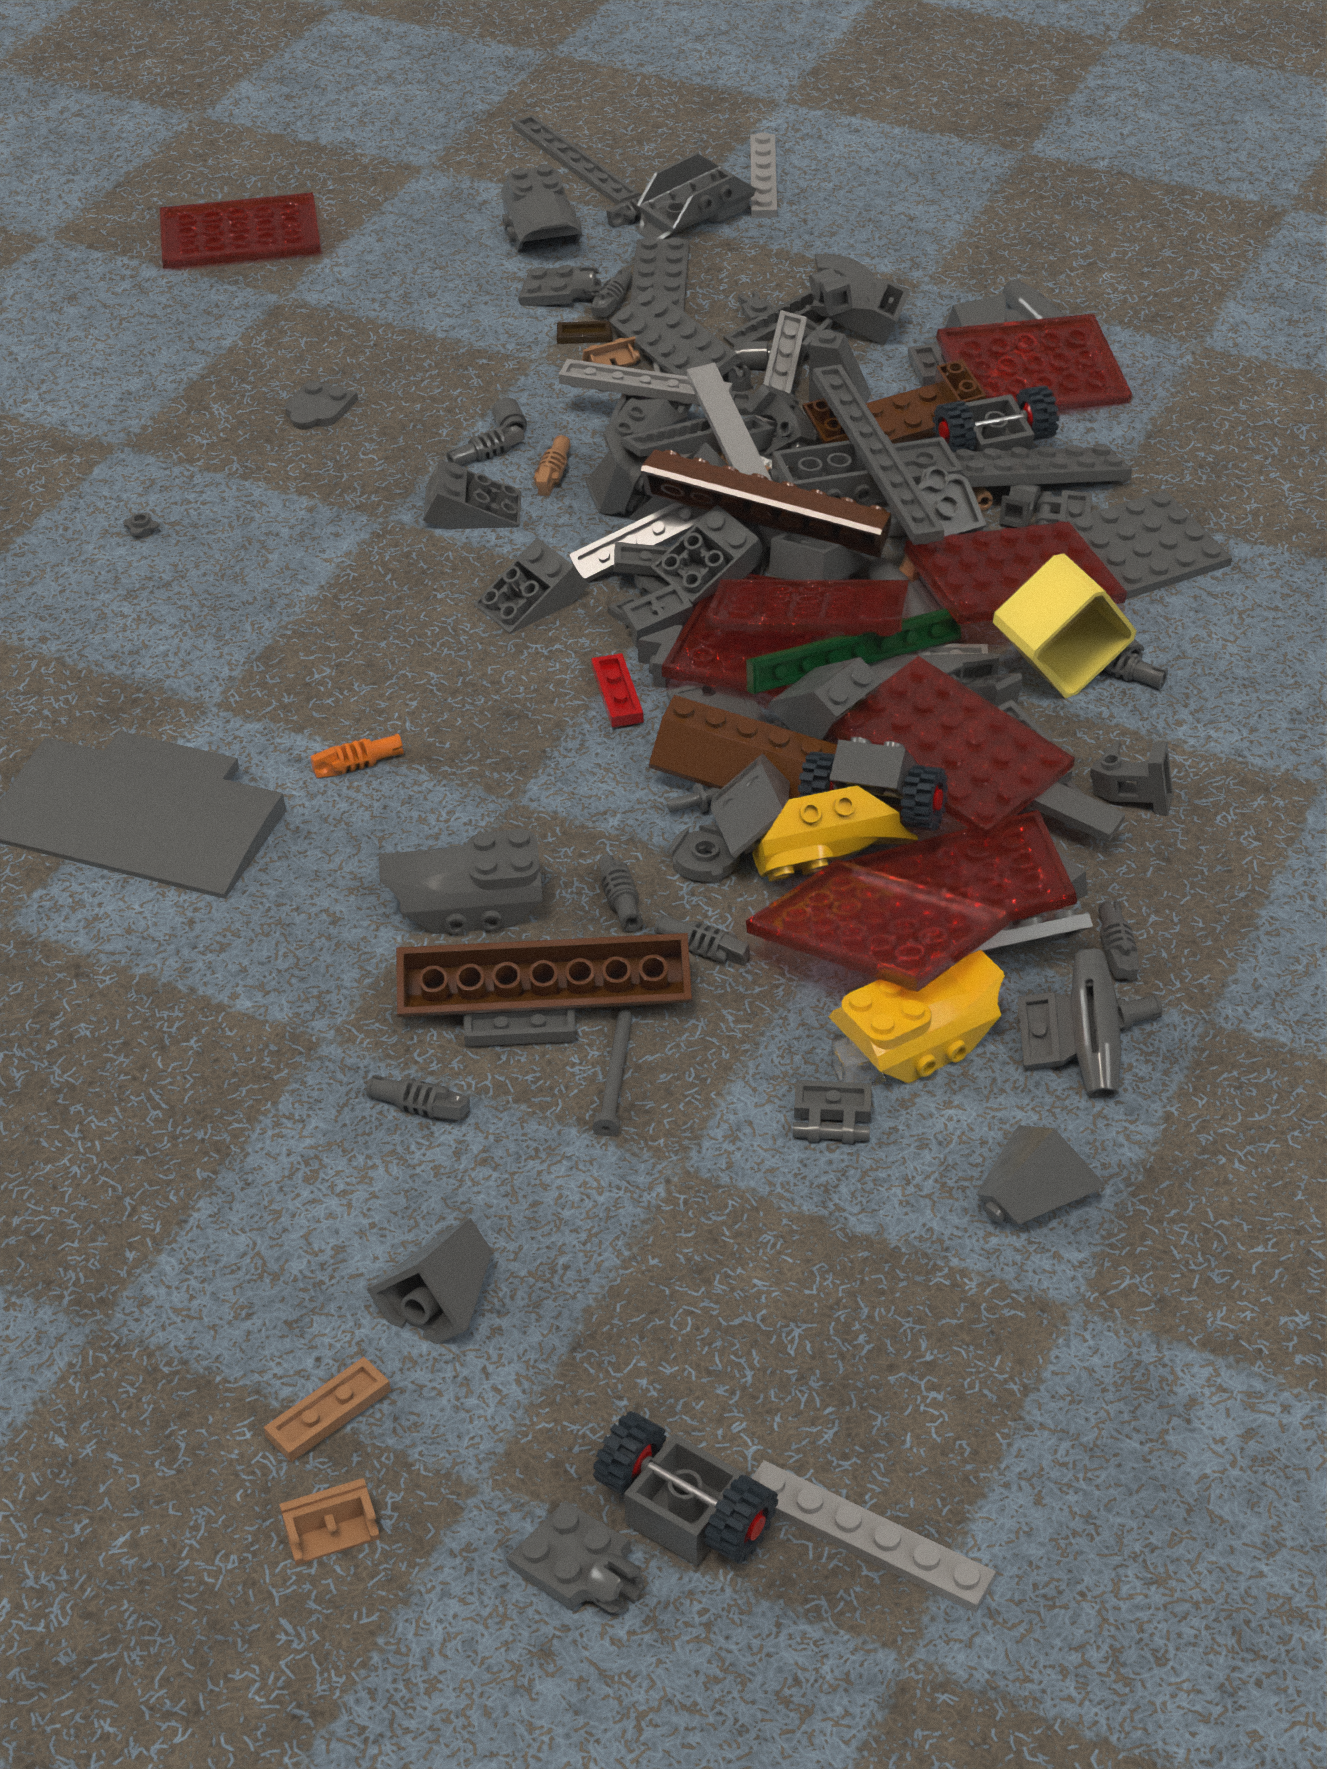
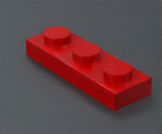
(617, 690)

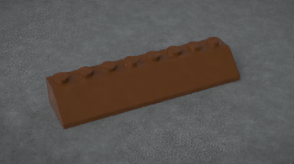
(766, 502)
(716, 745)
(543, 975)

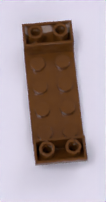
(907, 414)

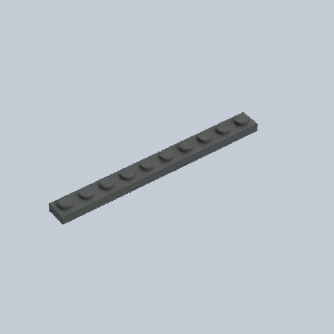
(878, 455)

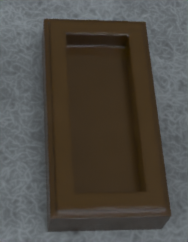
(584, 332)

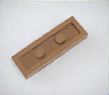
(327, 1409)

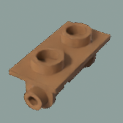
(619, 351)

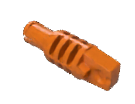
(354, 754)

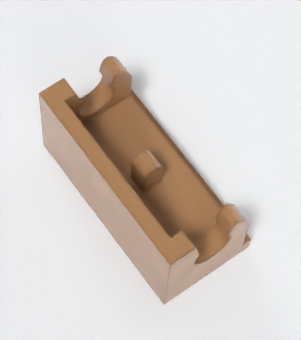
(329, 1521)

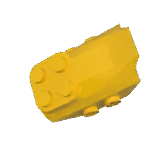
(825, 829)
(923, 1030)

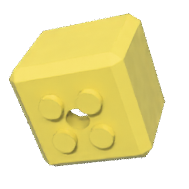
(1064, 625)

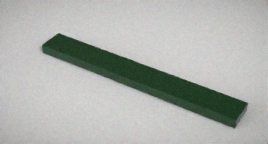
(792, 664)

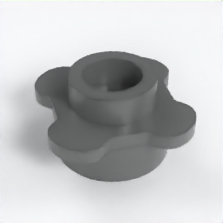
(141, 525)

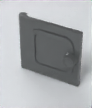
(721, 697)

